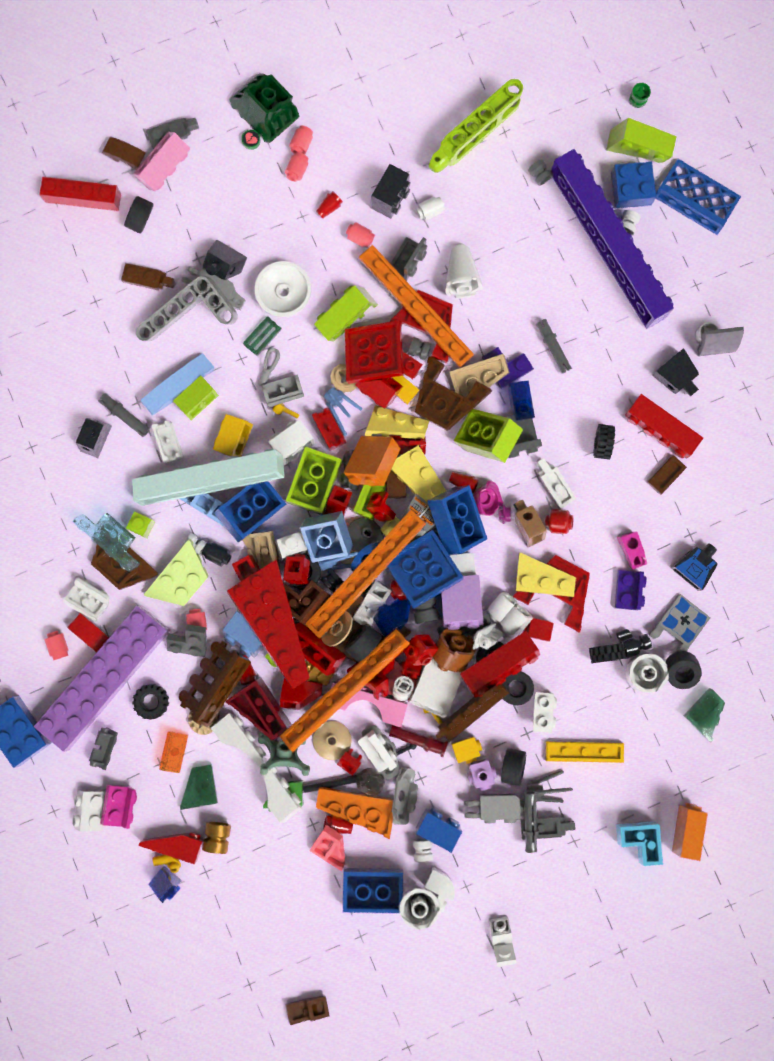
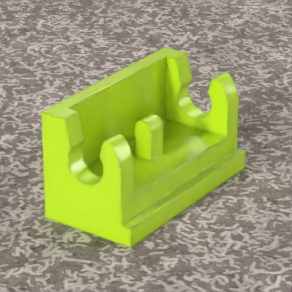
(196, 398)
(363, 499)

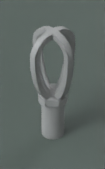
(267, 372)

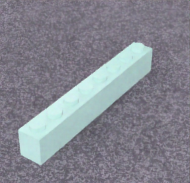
(208, 477)

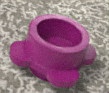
(505, 514)

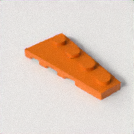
(358, 809)

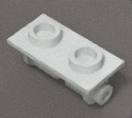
(487, 637)

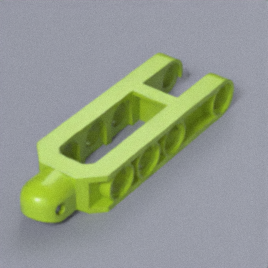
(498, 110)

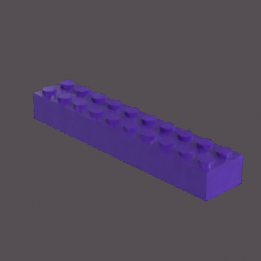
(611, 239)

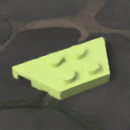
(180, 577)

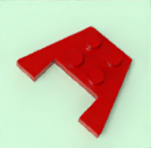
(441, 307)
(577, 602)

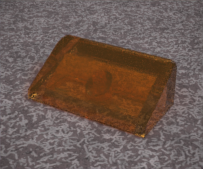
(173, 752)

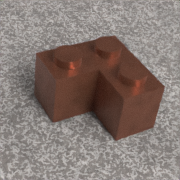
(307, 603)

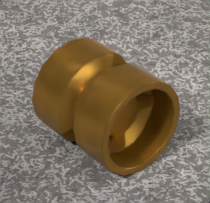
(216, 837)

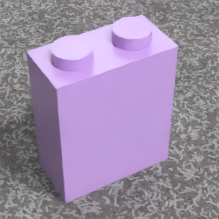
(463, 604)

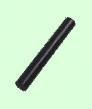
(330, 783)

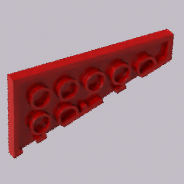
(267, 611)

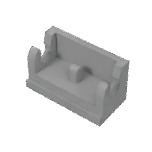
(282, 390)

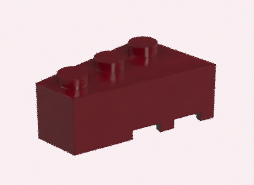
(261, 709)

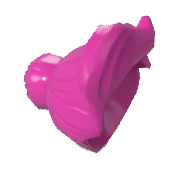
(488, 499)

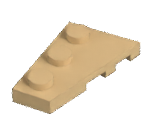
(485, 372)

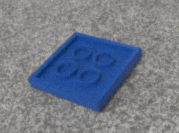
(424, 569)

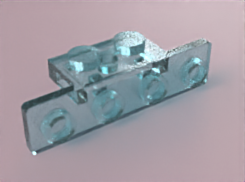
(111, 537)

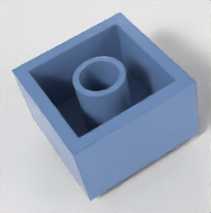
(326, 536)
(239, 633)

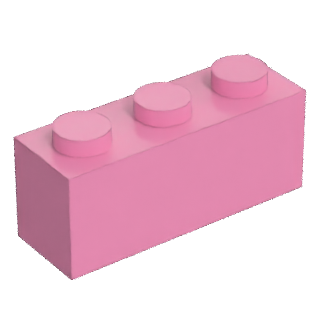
(162, 161)

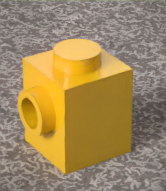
(467, 749)

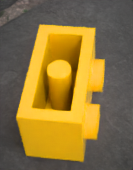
(232, 436)

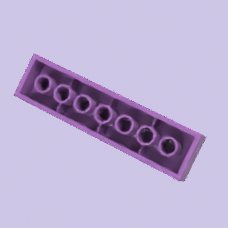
(102, 679)

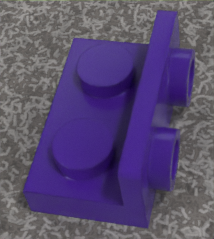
(630, 590)

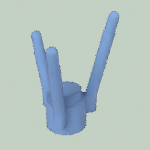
(335, 399)
(332, 563)

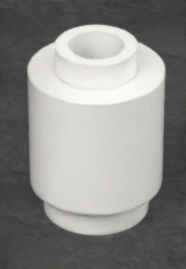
(430, 208)

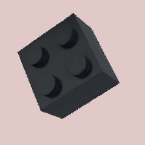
(391, 191)

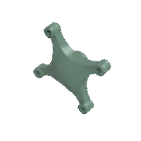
(281, 756)

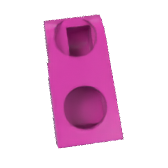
(633, 549)

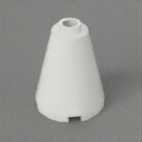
(462, 273)
(420, 915)

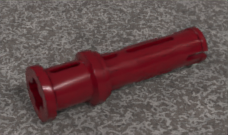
(428, 743)

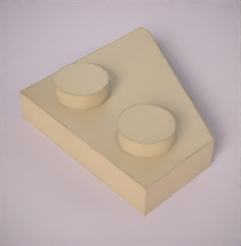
(261, 547)

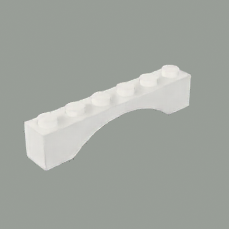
(280, 800)

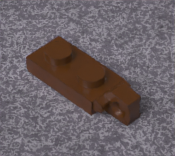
(146, 277)

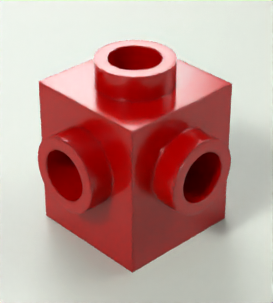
(420, 650)

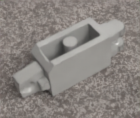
(226, 287)
(496, 807)

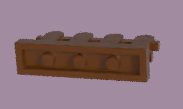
(223, 684)
(471, 712)

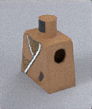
(532, 530)

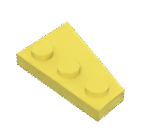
(542, 579)

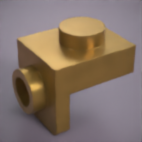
(316, 675)

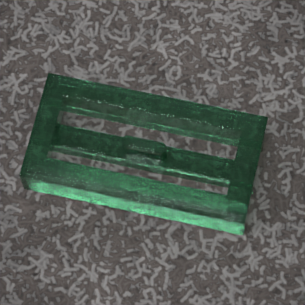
(251, 347)

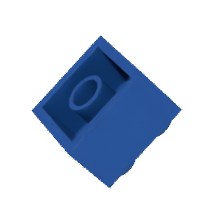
(633, 185)
(438, 829)

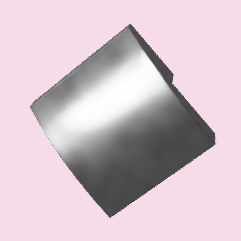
(720, 341)

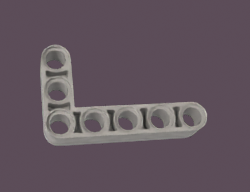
(185, 306)

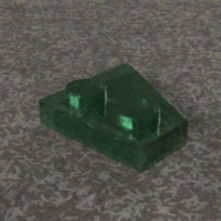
(706, 713)
(200, 788)

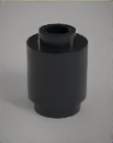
(216, 553)

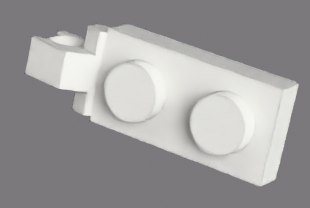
(555, 484)

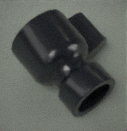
(632, 645)

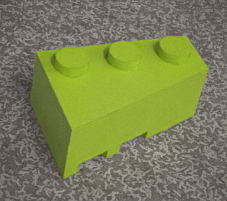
(641, 141)
(344, 312)

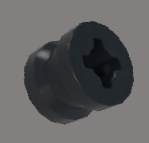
(332, 580)

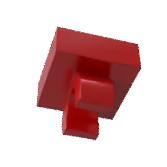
(349, 763)

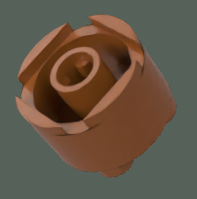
(454, 651)

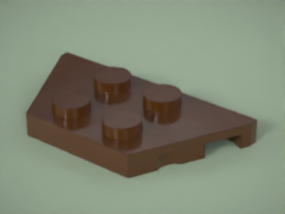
(116, 574)

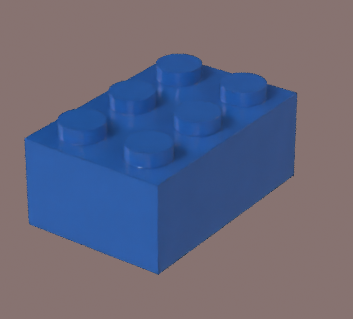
(249, 509)
(457, 520)
(17, 733)
(372, 890)

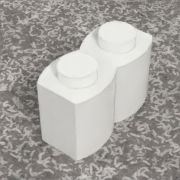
(509, 614)

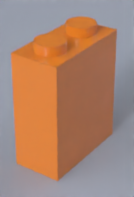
(372, 460)
(689, 832)

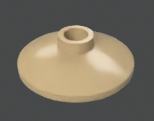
(338, 630)
(337, 731)

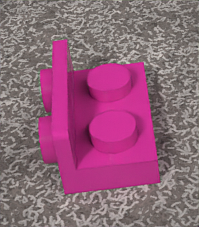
(118, 806)

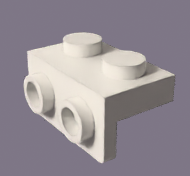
(87, 599)
(543, 712)
(376, 751)
(88, 811)

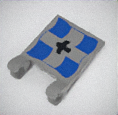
(682, 621)

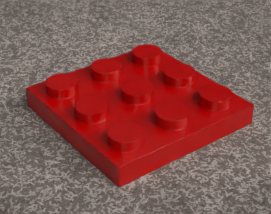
(374, 352)

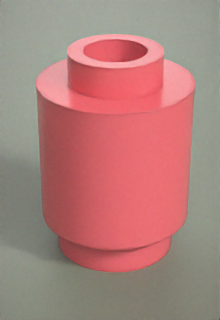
(301, 139)
(296, 166)
(360, 235)
(196, 618)
(56, 645)

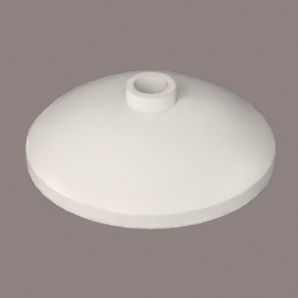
(283, 277)

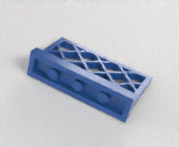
(690, 206)

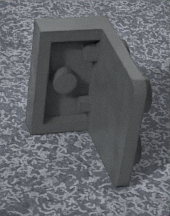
(408, 257)
(527, 440)

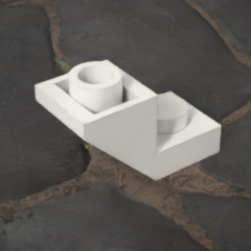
(502, 941)

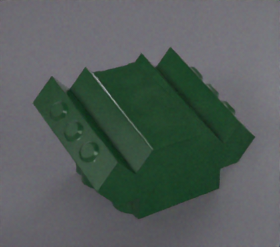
(265, 106)

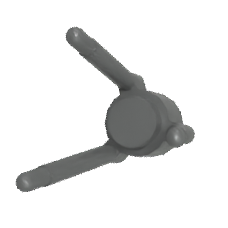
(534, 786)

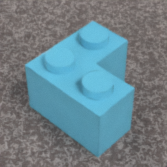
(646, 838)

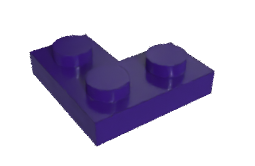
(517, 367)

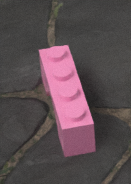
(391, 710)

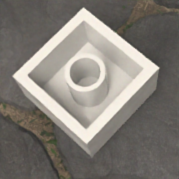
(292, 441)

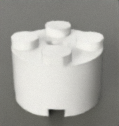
(657, 671)

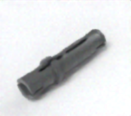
(553, 345)
(118, 410)
(530, 830)

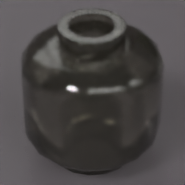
(370, 782)

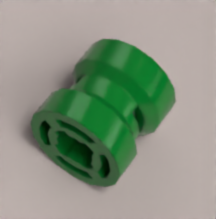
(642, 91)

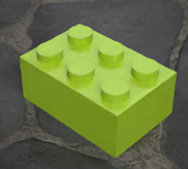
(488, 435)
(314, 481)

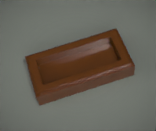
(666, 475)

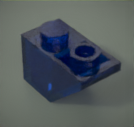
(521, 400)
(392, 616)
(165, 884)

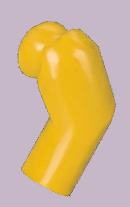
(172, 863)

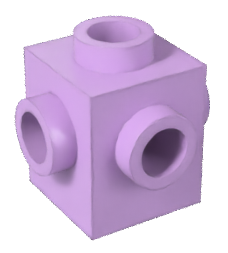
(482, 767)

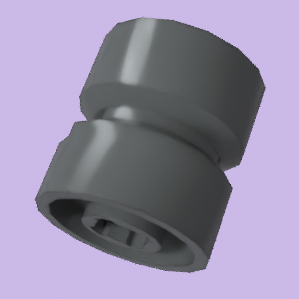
(426, 612)

